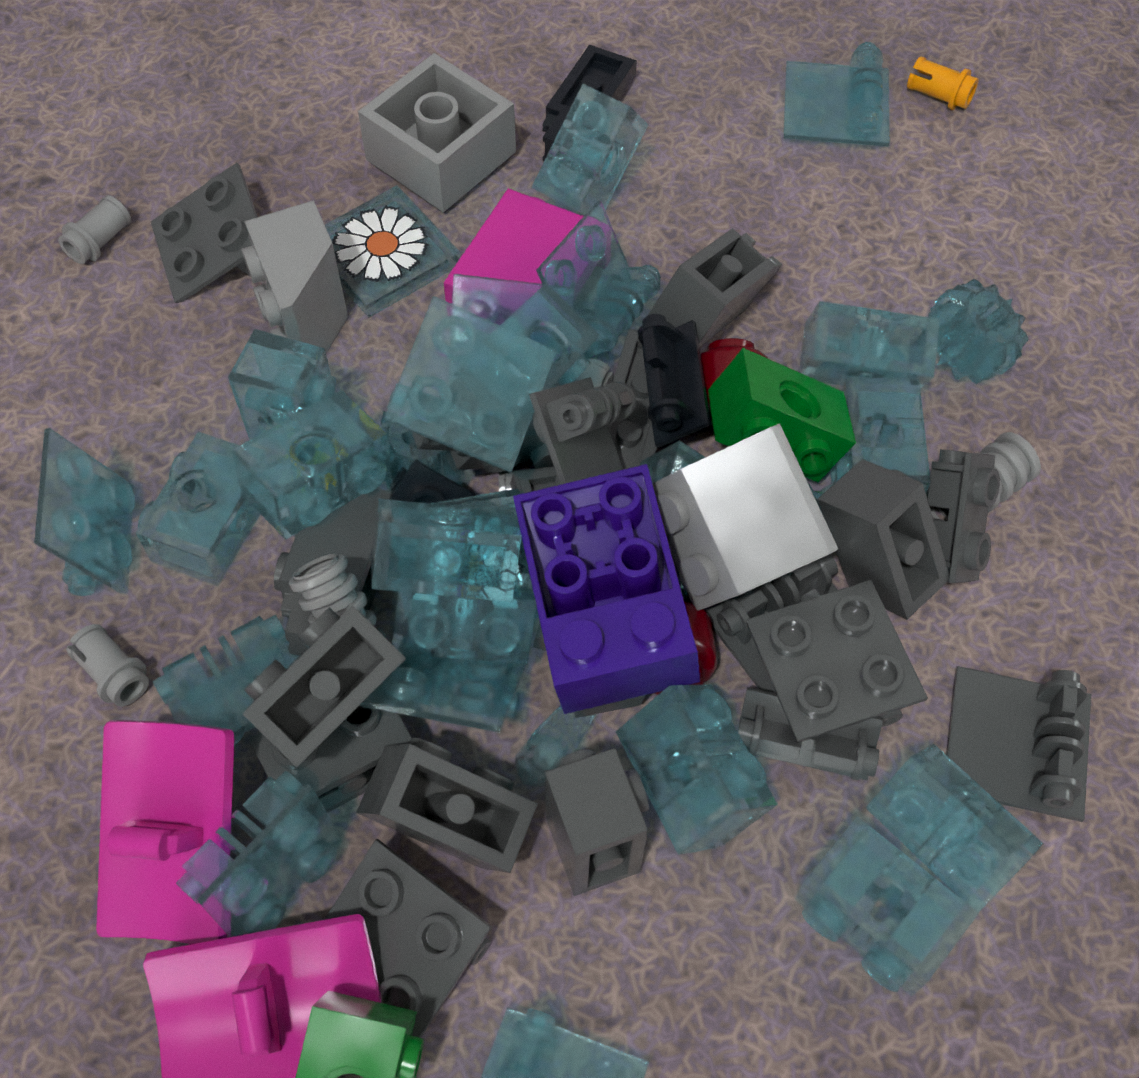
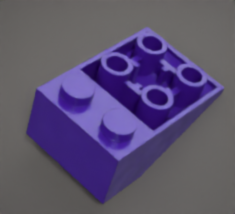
(606, 589)

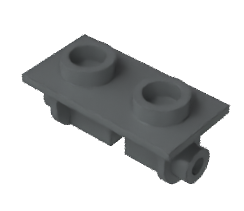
(968, 488)
(843, 751)

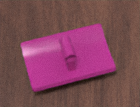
(159, 804)
(248, 998)

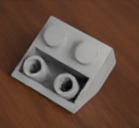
(297, 273)

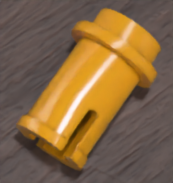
(946, 83)

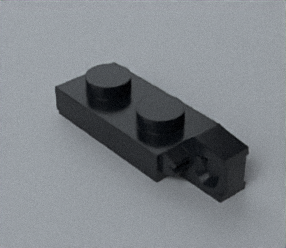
(595, 68)

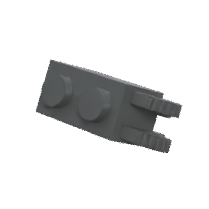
(716, 285)

